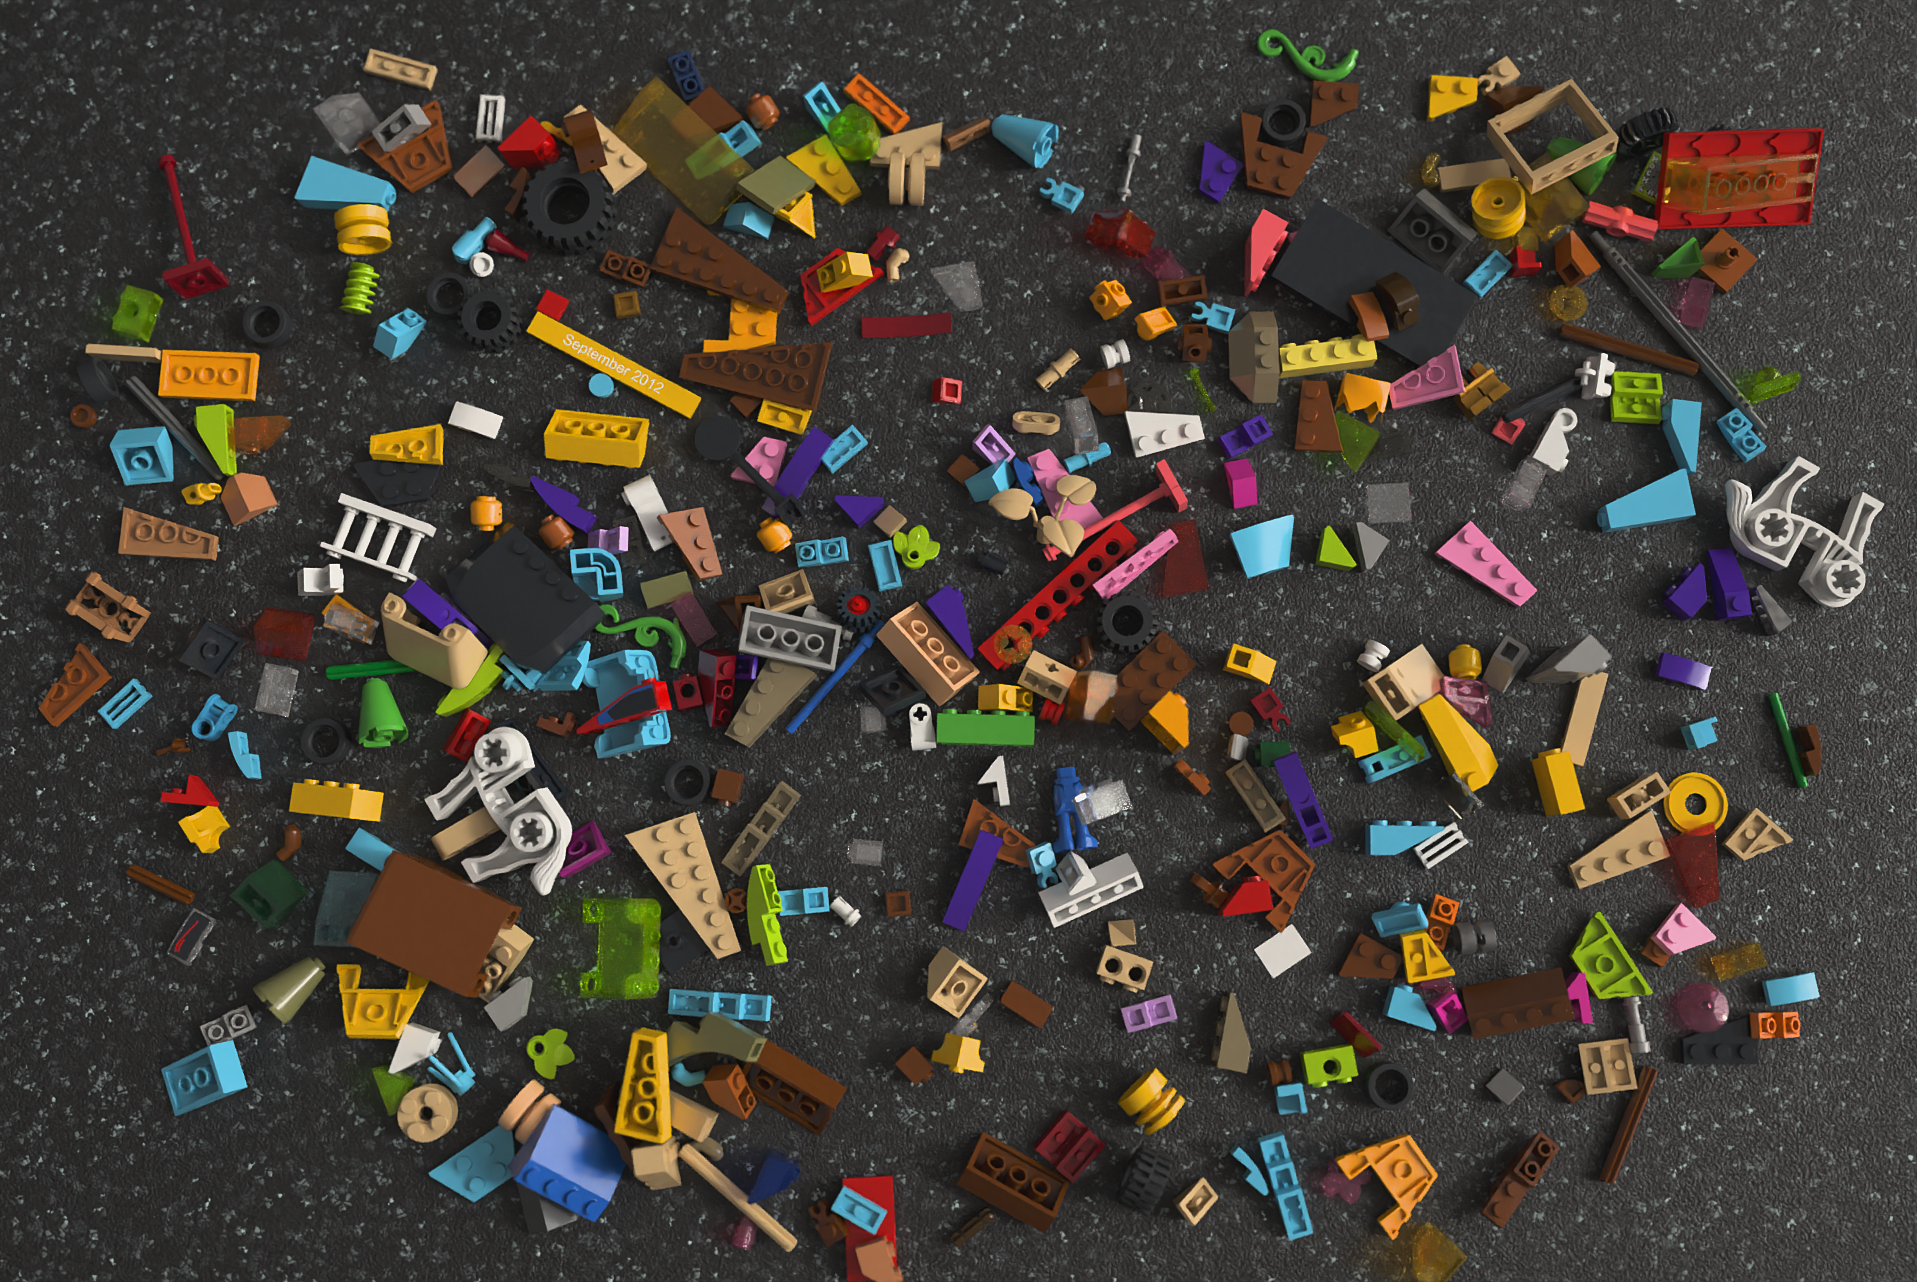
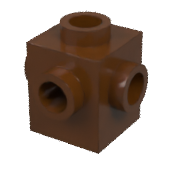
(1194, 343)

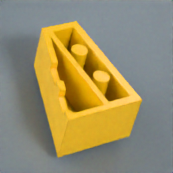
(335, 800)

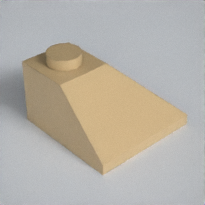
(953, 982)

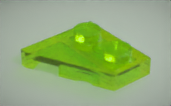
(1355, 438)

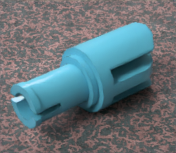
(472, 241)

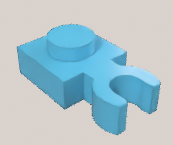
(1064, 197)
(1218, 317)
(1041, 861)

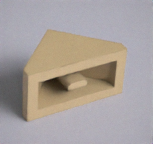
(1195, 1201)

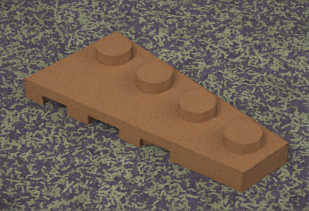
(157, 537)

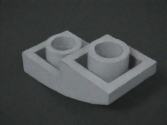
(228, 1026)

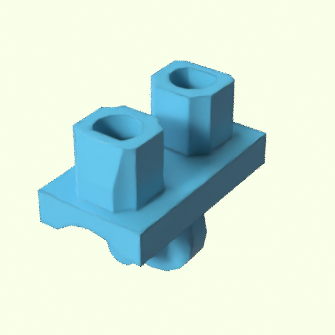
(528, 678)

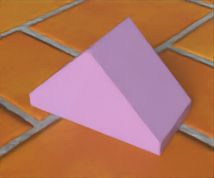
(991, 446)

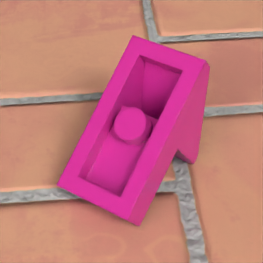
(1578, 993)

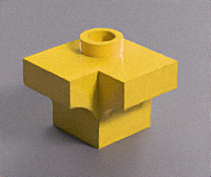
(1356, 733)
(205, 828)
(959, 1053)

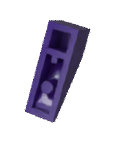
(1728, 585)
(950, 612)

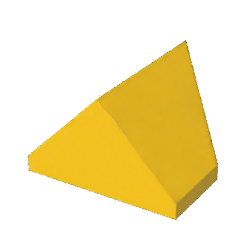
(799, 214)

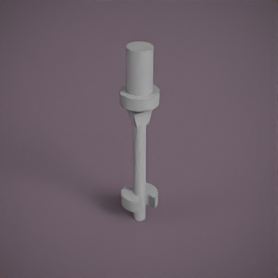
(1133, 153)

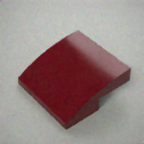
(1069, 1145)

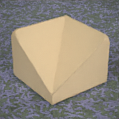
(1122, 932)

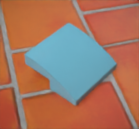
(568, 671)

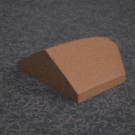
(247, 497)

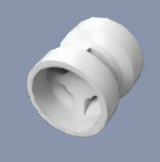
(1115, 353)
(1373, 655)

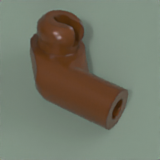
(1085, 656)
(292, 842)

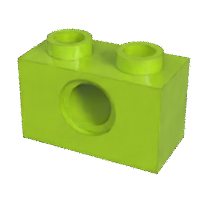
(1343, 1059)

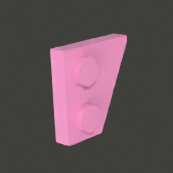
(766, 459)
(1681, 931)

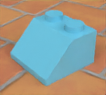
(143, 455)

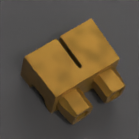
(1481, 392)

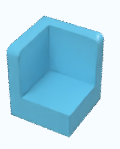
(1699, 733)
(1290, 1098)

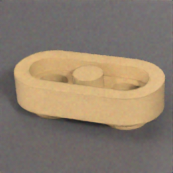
(1036, 422)

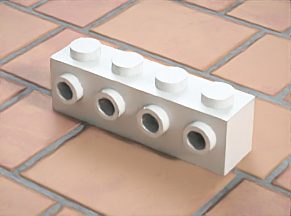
(1110, 886)

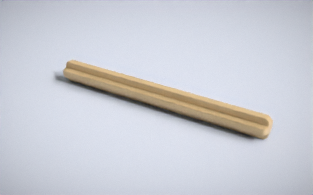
(737, 1197)

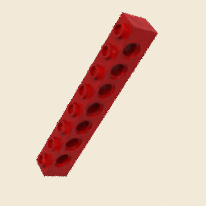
(1116, 535)

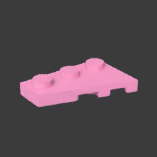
(1432, 381)

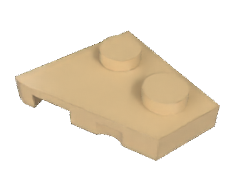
(1755, 836)

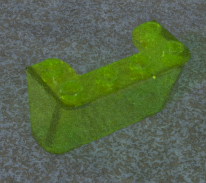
(625, 948)

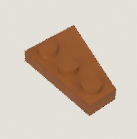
(78, 683)

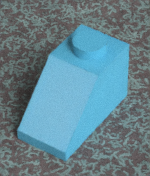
(1407, 1007)

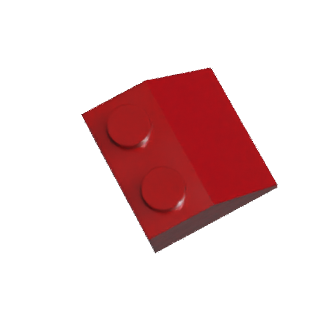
(529, 146)
(1247, 897)

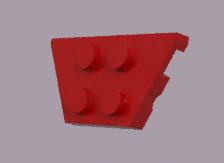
(822, 303)

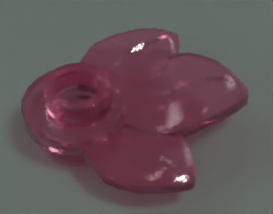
(1337, 1182)

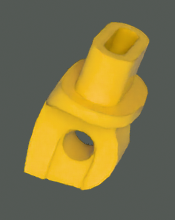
(201, 492)

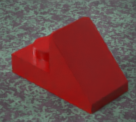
(195, 794)

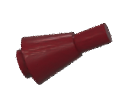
(500, 243)

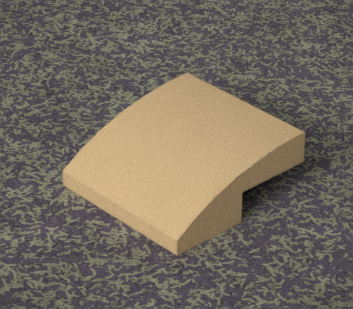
(1607, 1066)

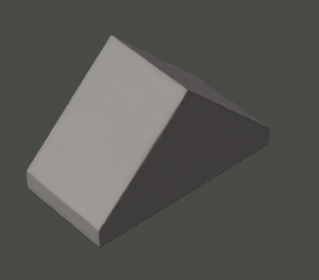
(1368, 545)

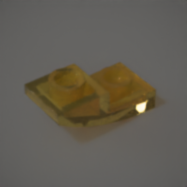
(1739, 960)

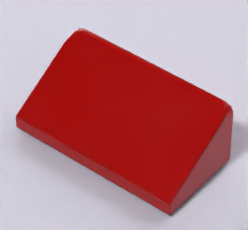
(466, 735)

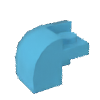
(597, 573)

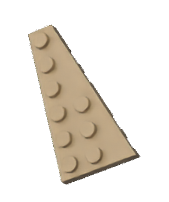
(683, 866)

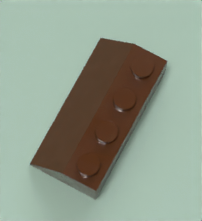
(1517, 1003)
(793, 1087)
(1013, 1182)

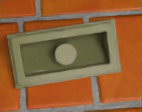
(666, 589)

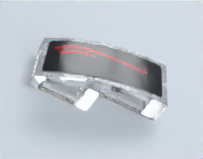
(190, 937)

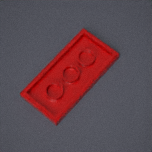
(879, 1191)

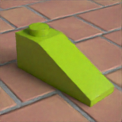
(216, 428)

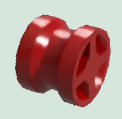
(1051, 711)

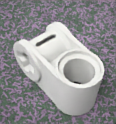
(922, 732)

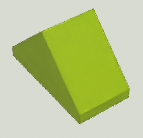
(1332, 552)

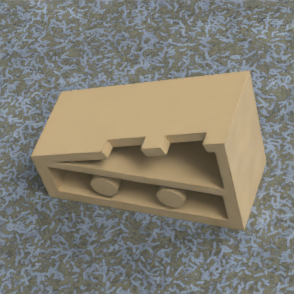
(657, 1163)

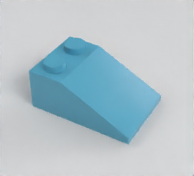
(204, 1077)

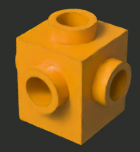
(1110, 299)

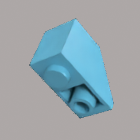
(398, 333)

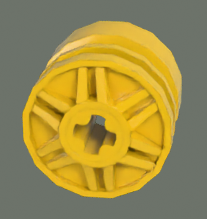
(1153, 1103)

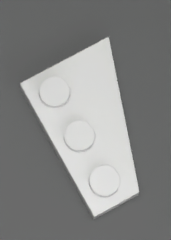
(1161, 431)

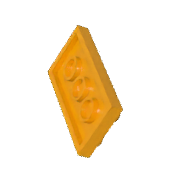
(208, 375)

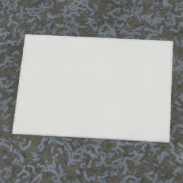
(1282, 951)

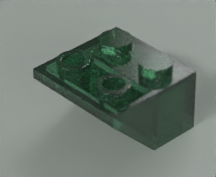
(270, 894)

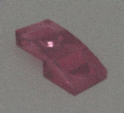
(1695, 302)
(693, 619)

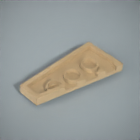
(1626, 850)

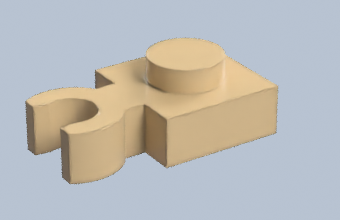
(1499, 74)

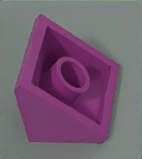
(584, 849)

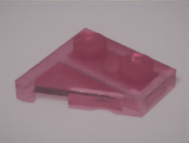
(1468, 698)

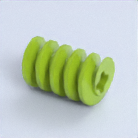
(359, 289)

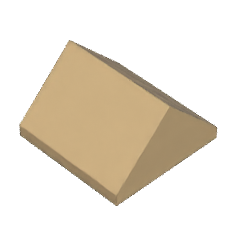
(787, 593)

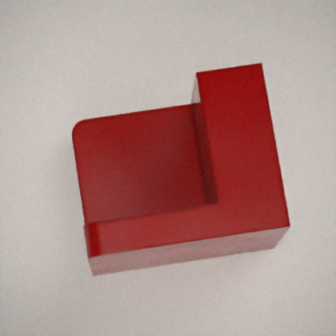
(1523, 262)

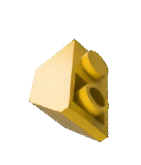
(844, 272)
(1249, 664)
(1005, 698)

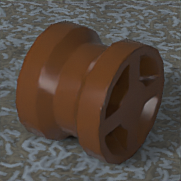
(734, 900)
(1279, 1072)

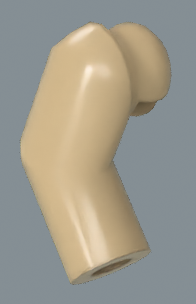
(893, 262)

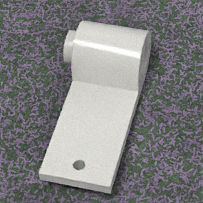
(648, 505)

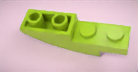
(481, 684)
(762, 906)

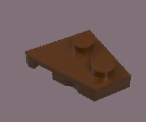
(1331, 100)
(1370, 960)

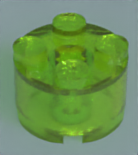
(855, 133)

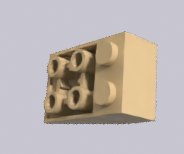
(1405, 683)
(503, 958)

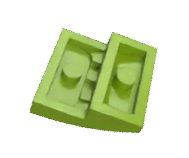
(1636, 397)

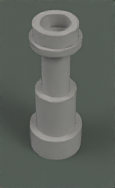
(812, 613)
(1636, 1029)

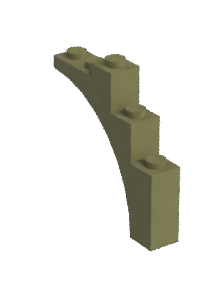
(717, 1035)

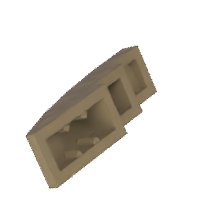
(761, 828)

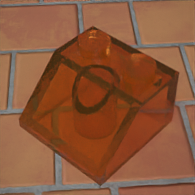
(1091, 697)

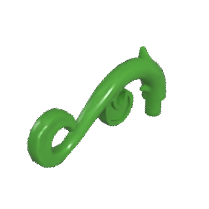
(1302, 61)
(649, 640)

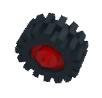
(858, 609)

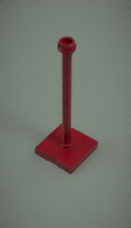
(195, 276)

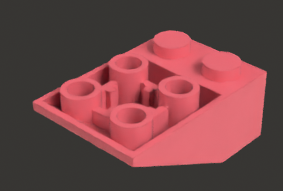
(1261, 247)

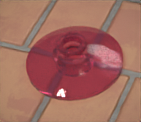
(1694, 1015)

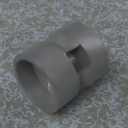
(1466, 939)

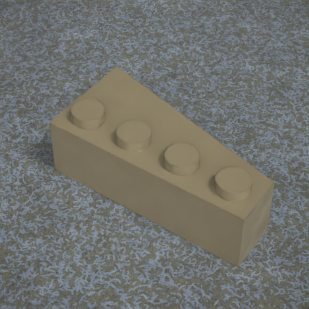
(768, 698)

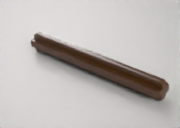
(1628, 1125)

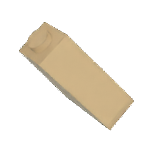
(691, 1117)

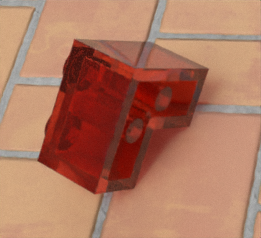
(1121, 231)

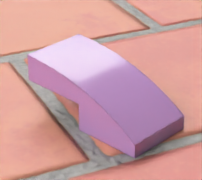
(612, 540)
(1149, 1013)

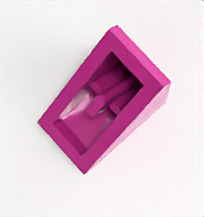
(1241, 483)

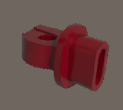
(886, 239)

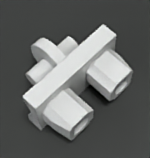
(1593, 376)

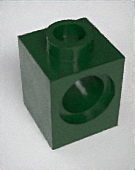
(1268, 751)

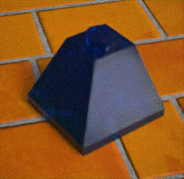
(775, 1176)

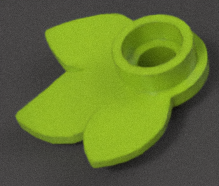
(915, 543)
(553, 1054)

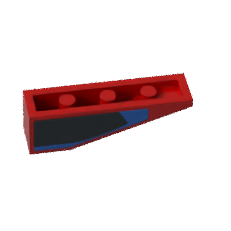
(635, 704)

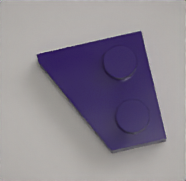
(1217, 172)

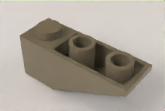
(1233, 1043)

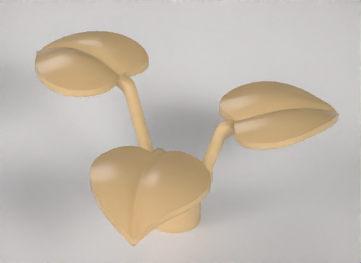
(1062, 534)

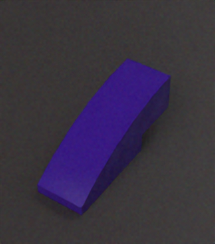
(564, 505)

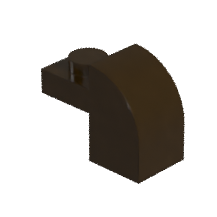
(1401, 298)

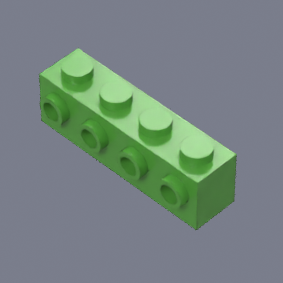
(985, 729)

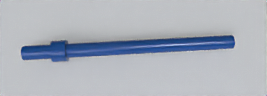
(866, 641)

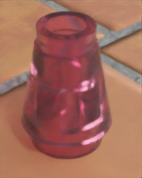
(744, 1233)

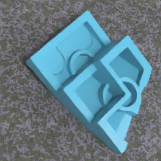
(1264, 546)

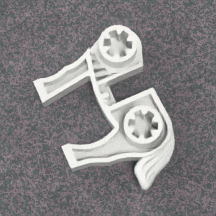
(1771, 534)
(534, 826)

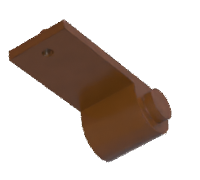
(585, 140)

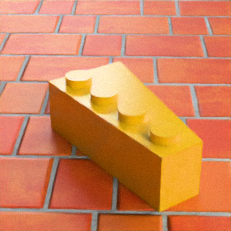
(645, 1090)

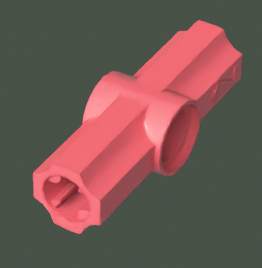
(1620, 221)

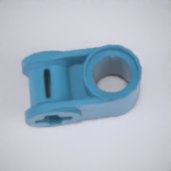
(215, 717)

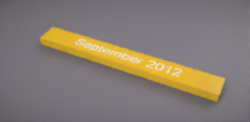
(614, 365)

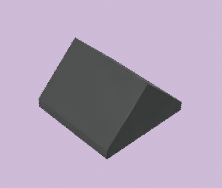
(543, 1213)

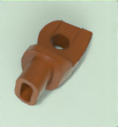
(1213, 891)

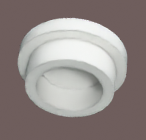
(481, 264)

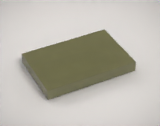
(775, 184)

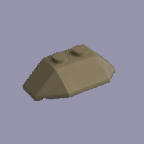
(1255, 357)

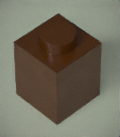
(727, 787)
(915, 1065)

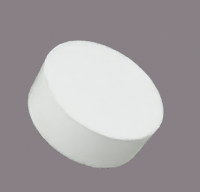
(1566, 418)

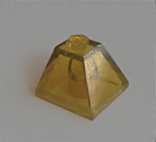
(1435, 1255)

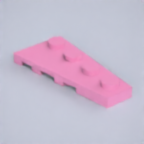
(1047, 472)
(1479, 558)
(1135, 565)

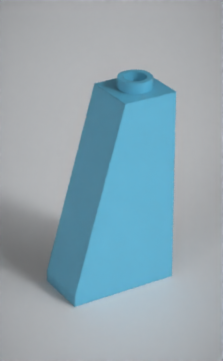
(336, 187)
(1654, 504)

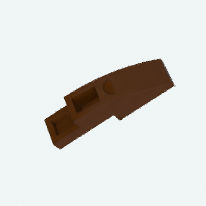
(1517, 1178)

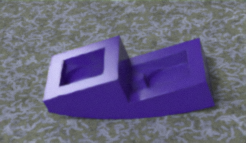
(1245, 437)
(1683, 671)

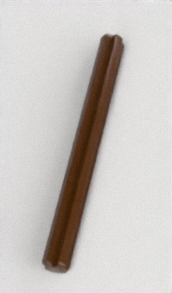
(1629, 349)

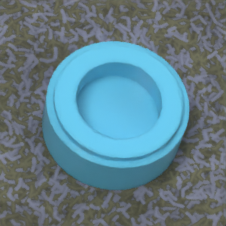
(601, 385)

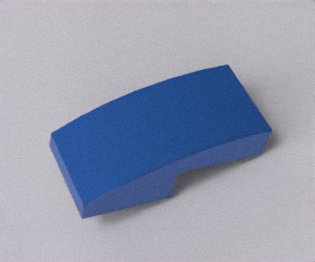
(1023, 476)

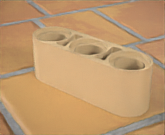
(464, 833)

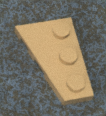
(920, 141)

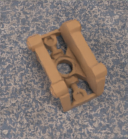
(99, 617)

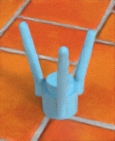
(460, 1081)

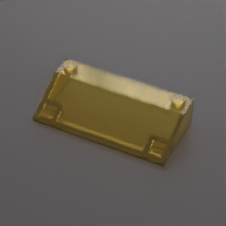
(682, 151)

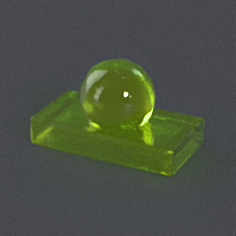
(1772, 384)

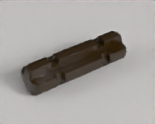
(972, 1227)

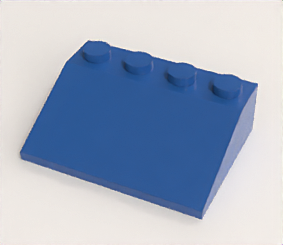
(569, 1163)

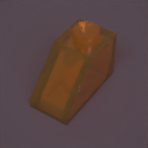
(259, 432)

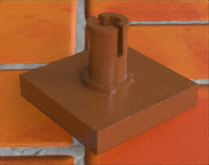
(1725, 261)

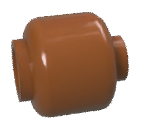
(762, 111)
(556, 532)

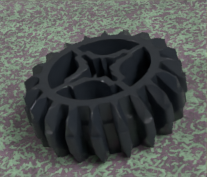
(1646, 132)

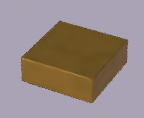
(627, 304)

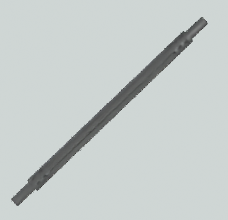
(1677, 331)

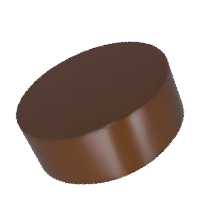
(83, 416)
(1240, 723)

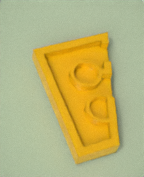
(826, 167)
(409, 445)

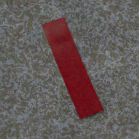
(906, 326)

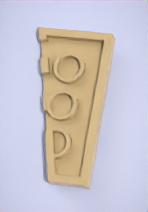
(621, 160)

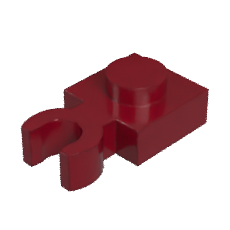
(1268, 706)

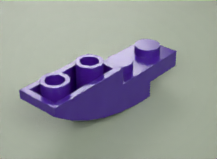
(439, 611)
(1303, 799)

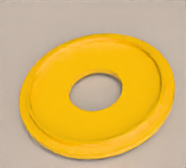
(1701, 784)

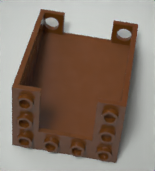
(432, 922)

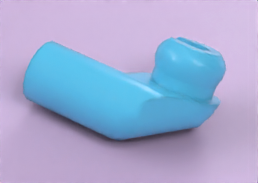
(686, 1078)

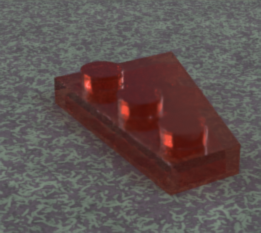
(1185, 562)
(1697, 863)

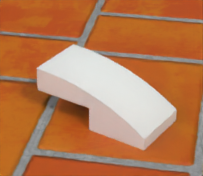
(475, 420)

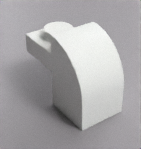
(320, 581)

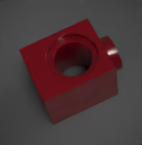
(695, 700)

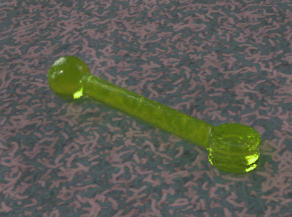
(1194, 373)

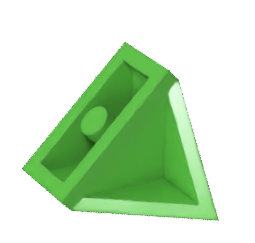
(1681, 263)

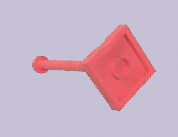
(1168, 487)

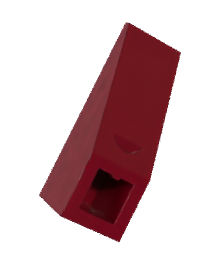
(717, 684)

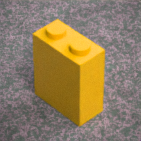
(1557, 782)

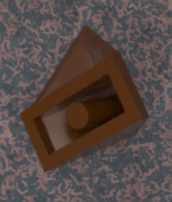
(1508, 97)
(1107, 391)
(735, 607)

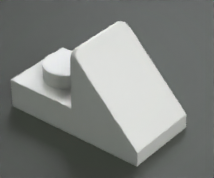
(997, 775)

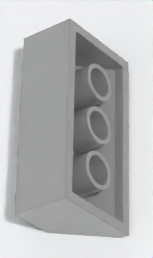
(789, 638)
(1572, 662)

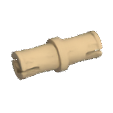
(1057, 369)

